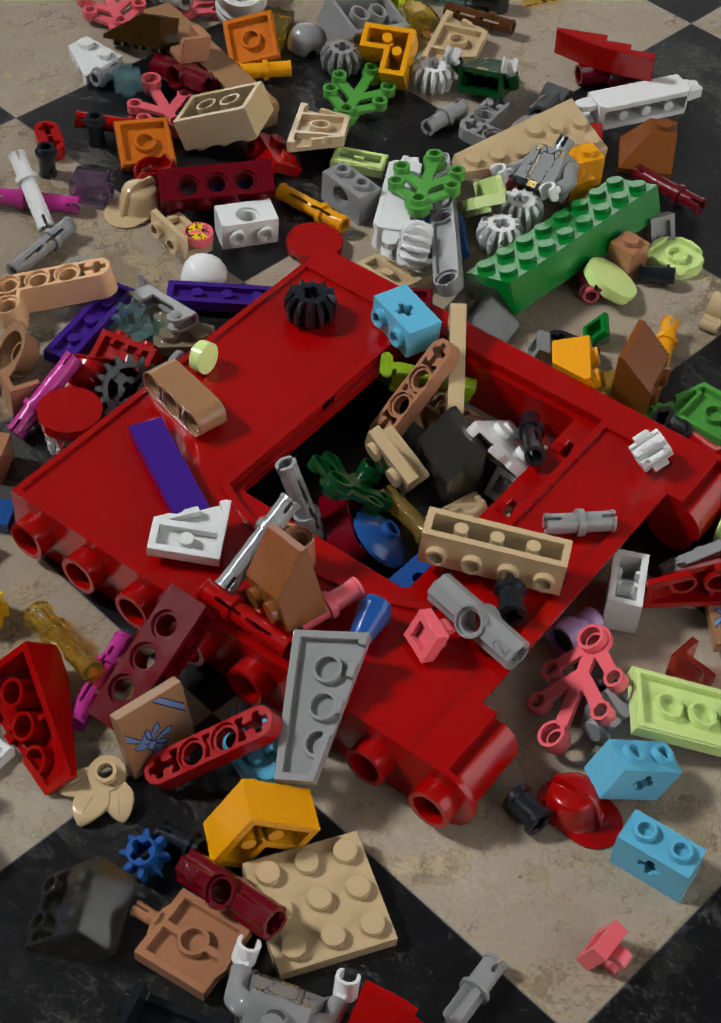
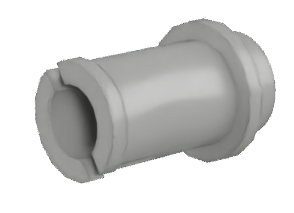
(100, 76)

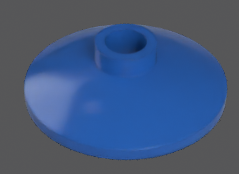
(380, 539)

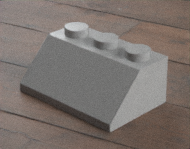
(348, 17)

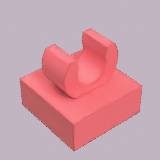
(428, 634)
(606, 950)

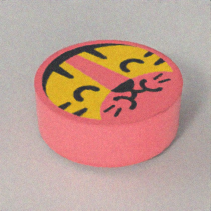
(199, 235)

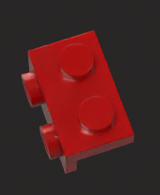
(273, 148)

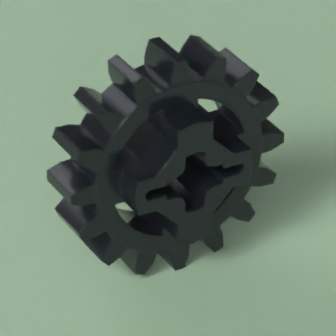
(118, 378)

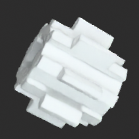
(651, 450)

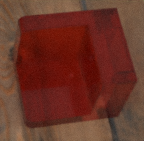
(686, 667)

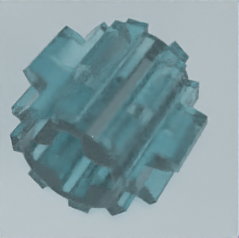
(127, 80)
(121, 317)

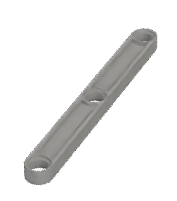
(446, 242)

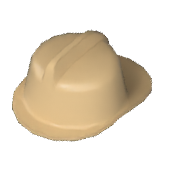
(134, 204)

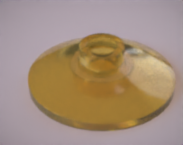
(421, 18)

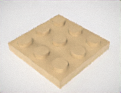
(329, 902)

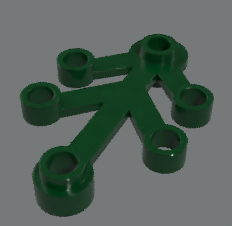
(339, 485)

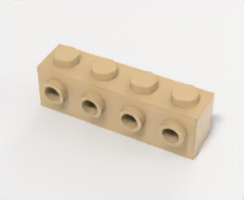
(494, 550)

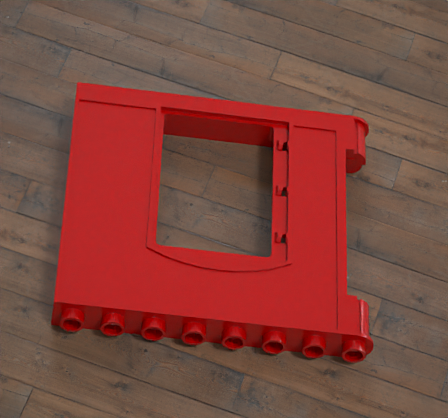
(405, 718)

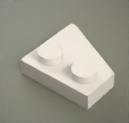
(90, 54)
(191, 534)

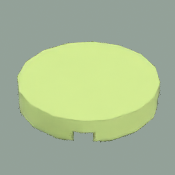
(678, 253)
(610, 278)

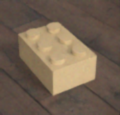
(223, 116)

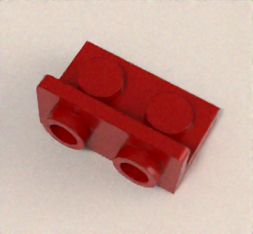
(120, 343)

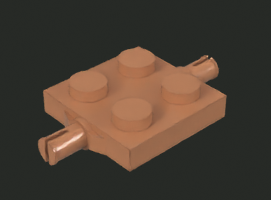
(188, 942)

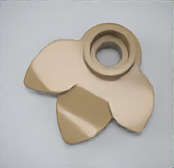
(97, 794)

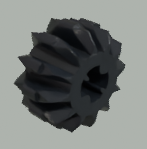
(310, 304)

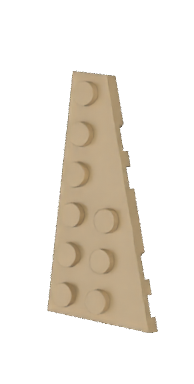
(521, 138)

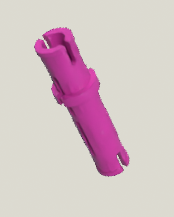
(53, 201)
(55, 379)
(118, 645)

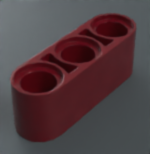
(339, 526)

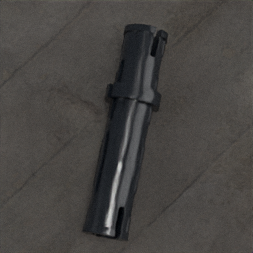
(532, 437)

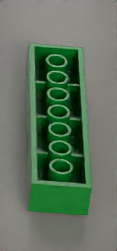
(567, 241)

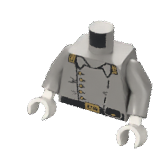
(544, 170)
(270, 1000)

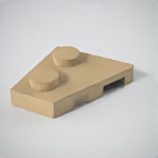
(395, 273)

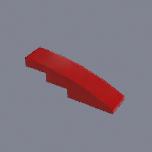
(604, 55)

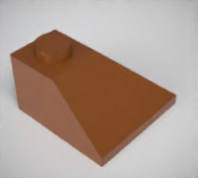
(649, 144)

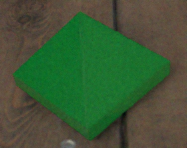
(598, 329)

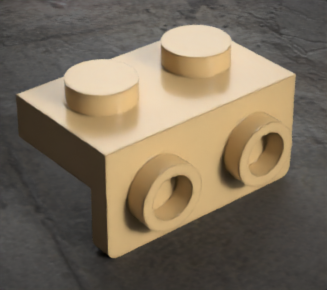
(171, 233)
(396, 458)

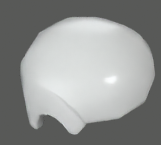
(204, 268)

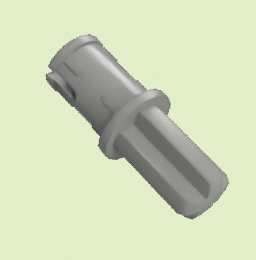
(474, 989)

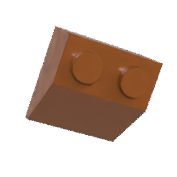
(641, 370)
(284, 581)

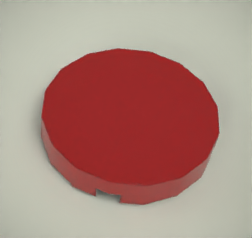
(310, 237)
(69, 412)

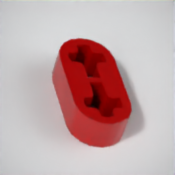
(54, 136)

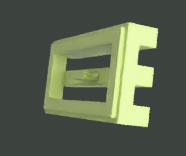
(363, 161)

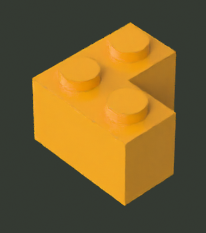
(393, 49)
(590, 170)
(259, 817)

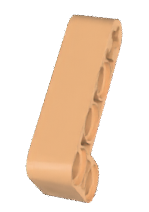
(54, 288)

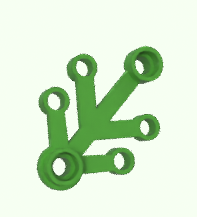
(369, 77)
(420, 203)

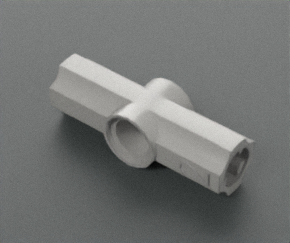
(493, 634)

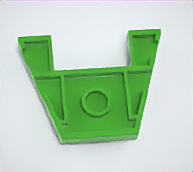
(700, 407)

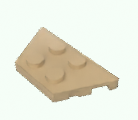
(456, 34)
(317, 130)

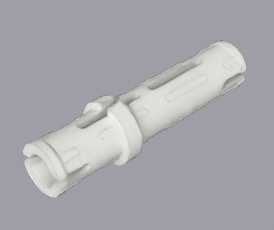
(27, 181)

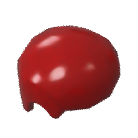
(148, 166)

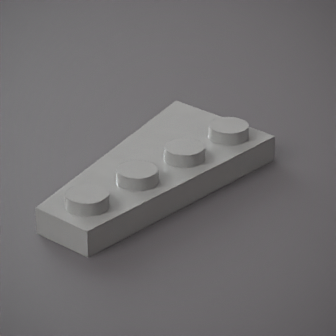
(316, 694)

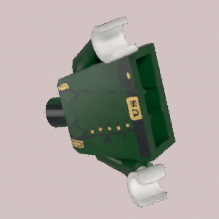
(484, 75)

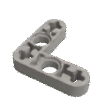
(475, 129)

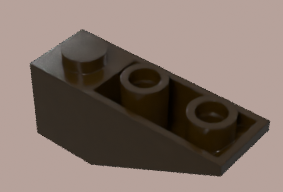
(146, 31)

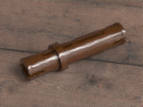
(505, 24)

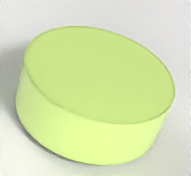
(203, 356)

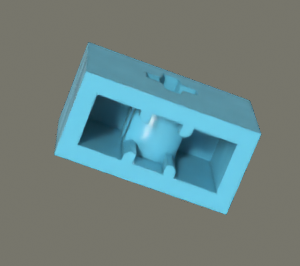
(405, 320)
(633, 769)
(657, 855)

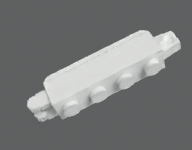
(639, 101)
(391, 212)

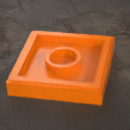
(252, 38)
(142, 139)

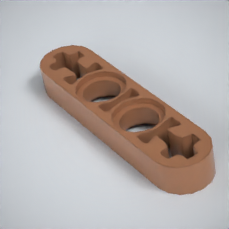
(410, 388)

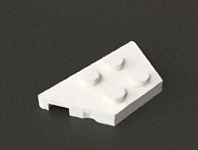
(503, 442)

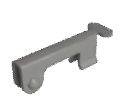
(178, 315)

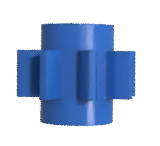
(135, 849)

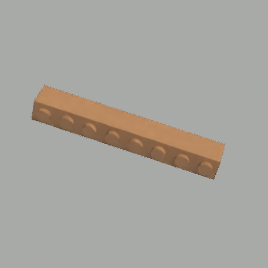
(219, 63)

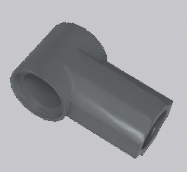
(549, 97)

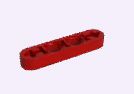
(211, 742)

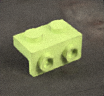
(488, 193)

